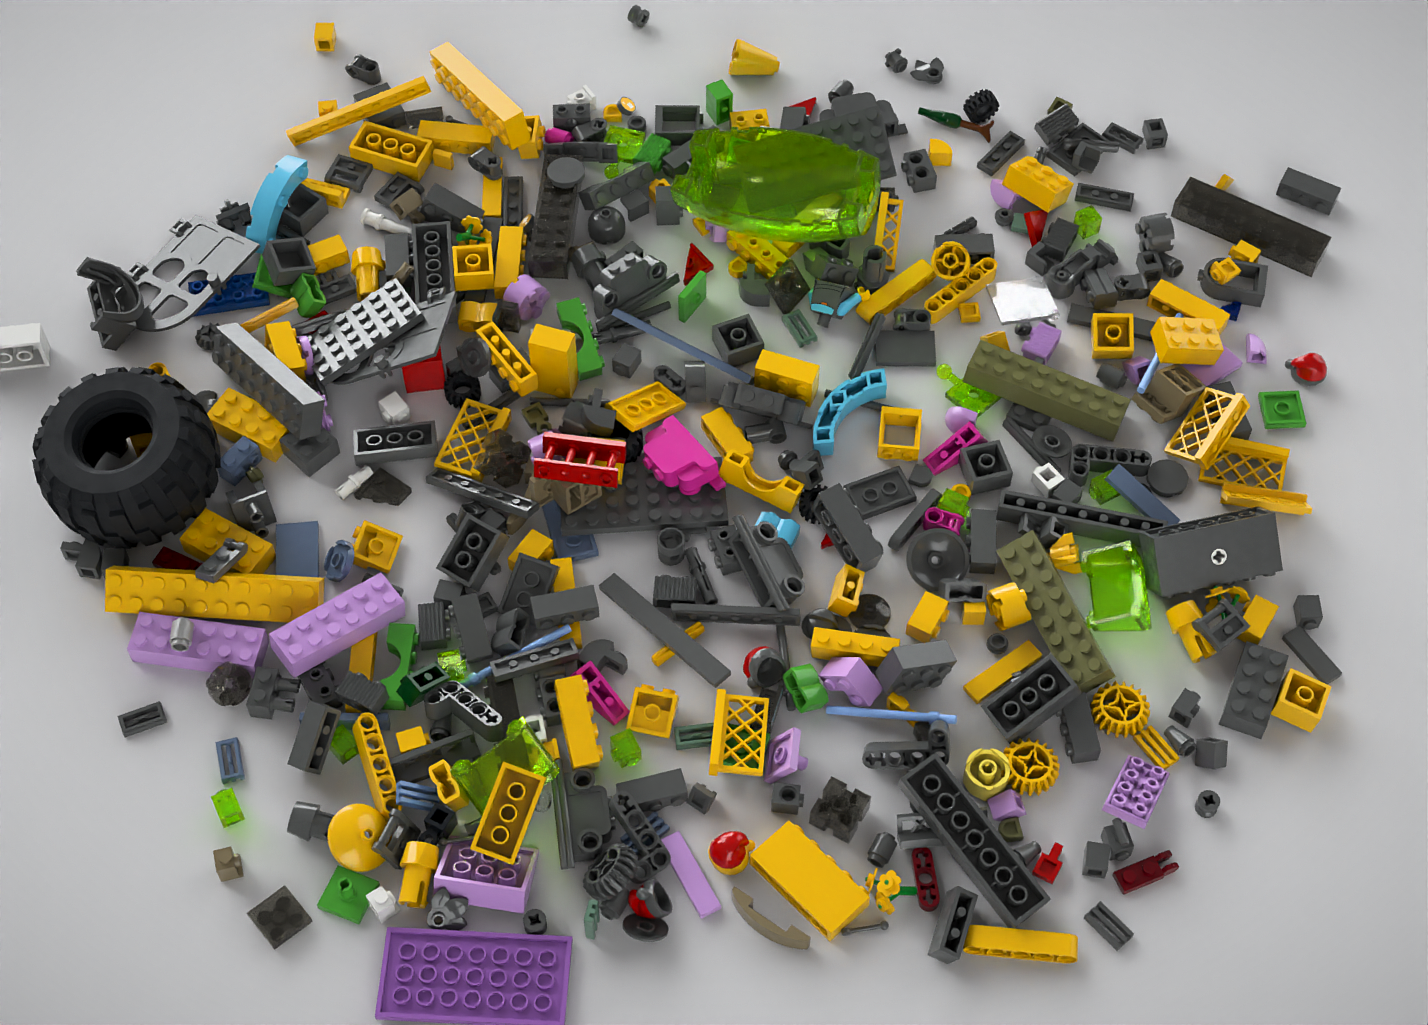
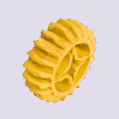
(1113, 717)
(1044, 772)

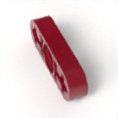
(922, 887)

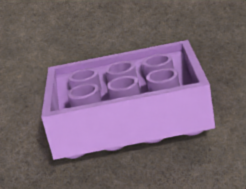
(486, 879)

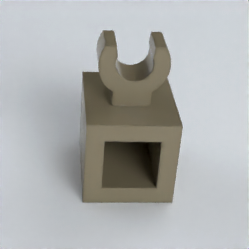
(407, 205)

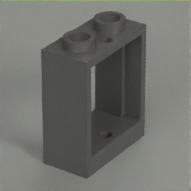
(677, 113)

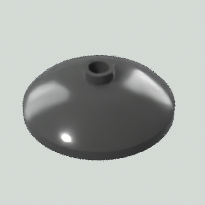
(950, 552)

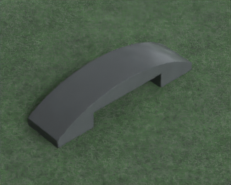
(590, 151)

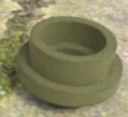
(254, 474)

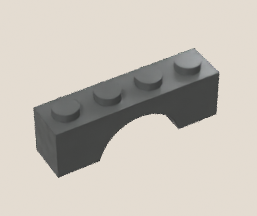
(613, 189)

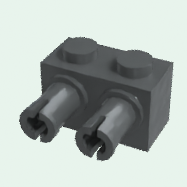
(265, 691)

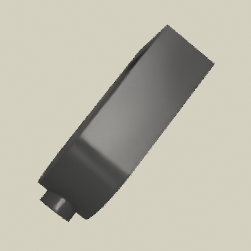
(1232, 294)

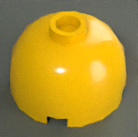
(951, 261)

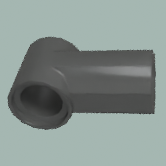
(771, 430)

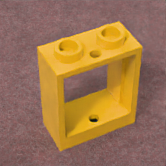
(899, 417)

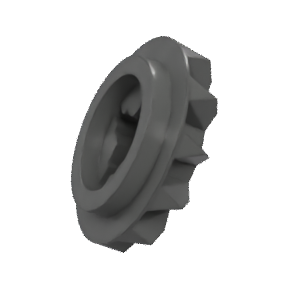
(202, 337)

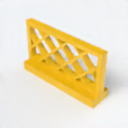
(501, 421)
(1219, 431)
(1251, 450)
(1265, 498)
(719, 734)

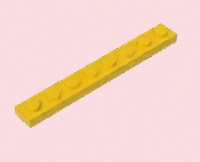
(358, 111)

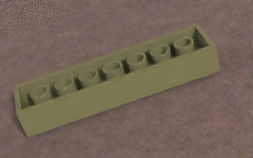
(1046, 390)
(1055, 612)

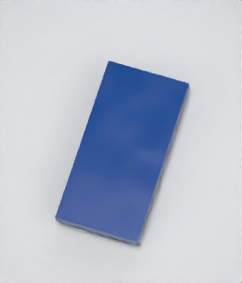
(237, 295)

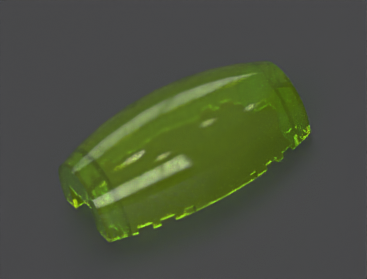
(779, 185)

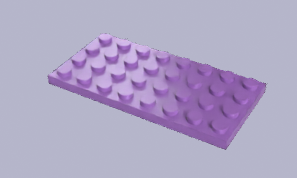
(474, 977)

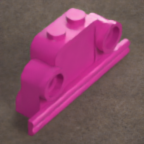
(680, 458)

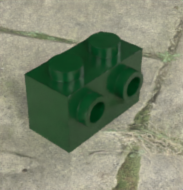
(418, 683)

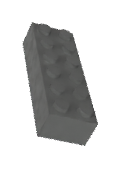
(433, 261)

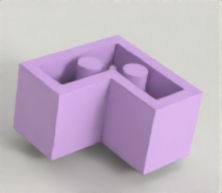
(853, 678)

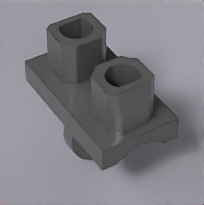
(233, 212)

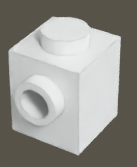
(394, 409)

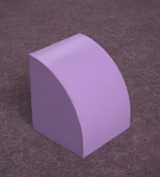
(1136, 368)
(1006, 805)

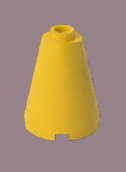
(751, 60)

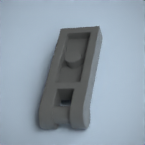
(221, 560)

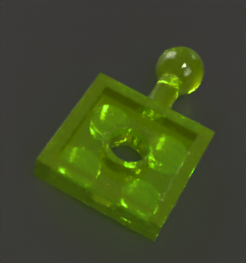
(634, 141)
(960, 392)

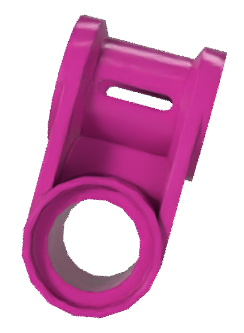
(943, 519)

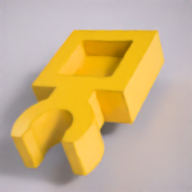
(899, 703)

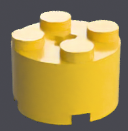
(1008, 606)

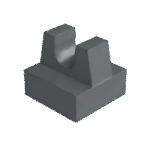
(701, 798)

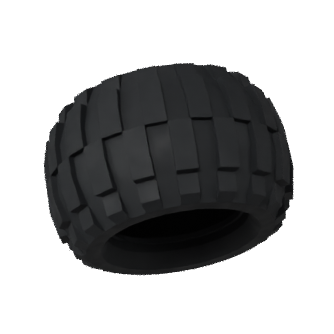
(149, 494)

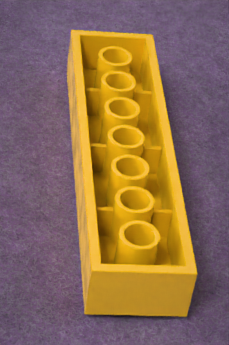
(480, 96)

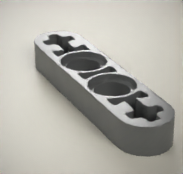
(914, 520)

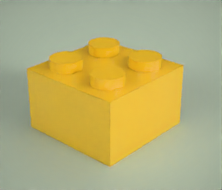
(473, 267)
(1112, 336)
(1301, 700)

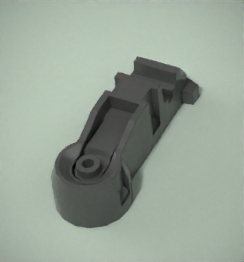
(1064, 277)

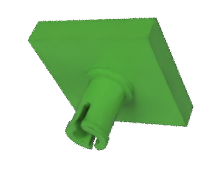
(347, 894)

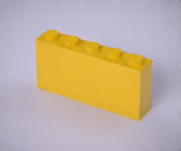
(810, 880)

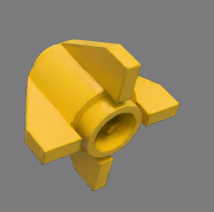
(1065, 555)

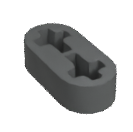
(671, 379)

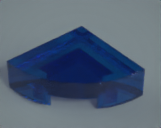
(1233, 309)

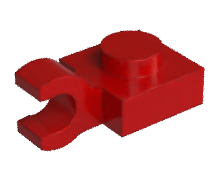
(1049, 865)

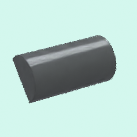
(395, 443)

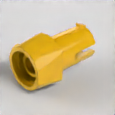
(366, 267)
(1180, 621)
(420, 862)

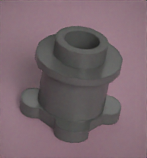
(896, 61)

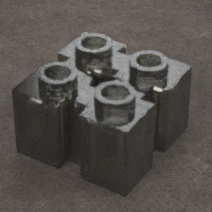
(502, 458)
(840, 809)

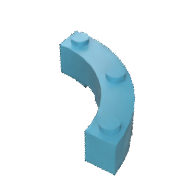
(273, 199)
(841, 402)

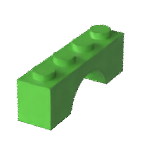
(572, 317)
(402, 643)

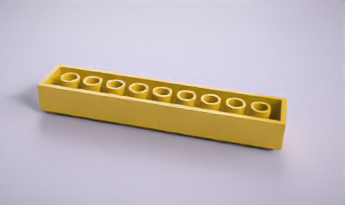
(230, 597)

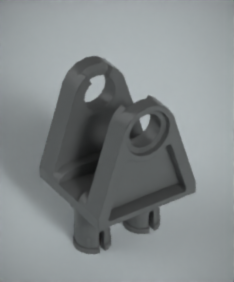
(253, 511)

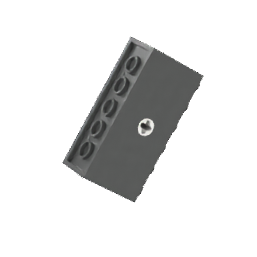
(1211, 551)

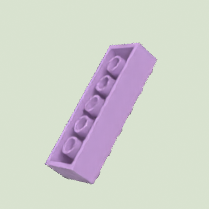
(337, 624)
(210, 647)

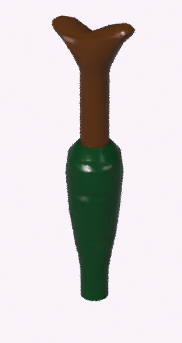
(955, 121)

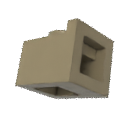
(228, 864)

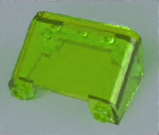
(1117, 588)
(519, 749)

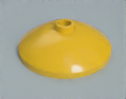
(348, 837)

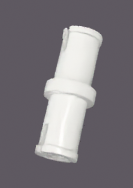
(353, 482)

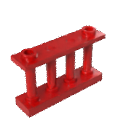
(580, 447)

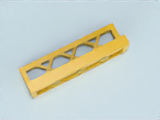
(334, 194)
(879, 238)

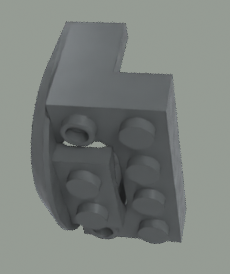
(109, 323)

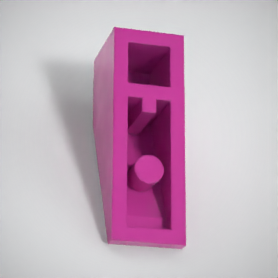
(948, 452)
(601, 694)

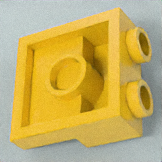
(375, 546)
(652, 711)

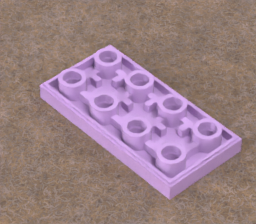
(1212, 374)
(1136, 791)

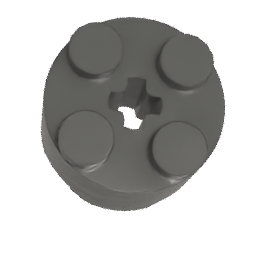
(1155, 233)
(572, 420)

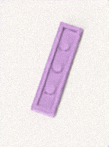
(691, 876)

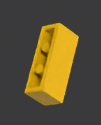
(724, 434)

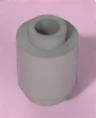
(181, 634)

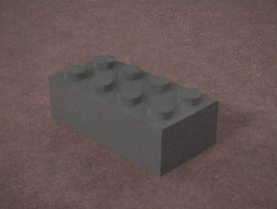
(847, 529)
(1253, 690)
(1031, 699)

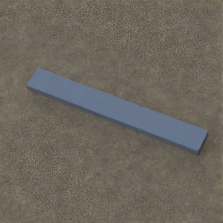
(683, 346)

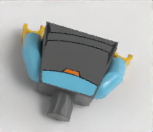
(834, 300)

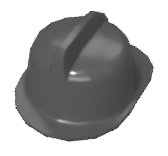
(823, 619)

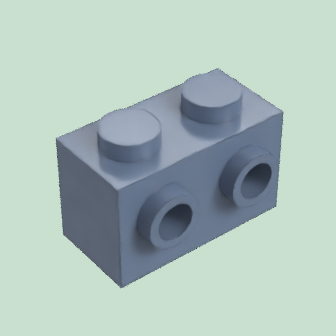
(238, 460)

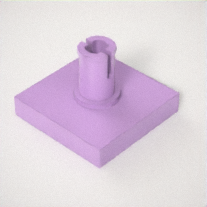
(784, 756)

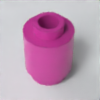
(557, 135)

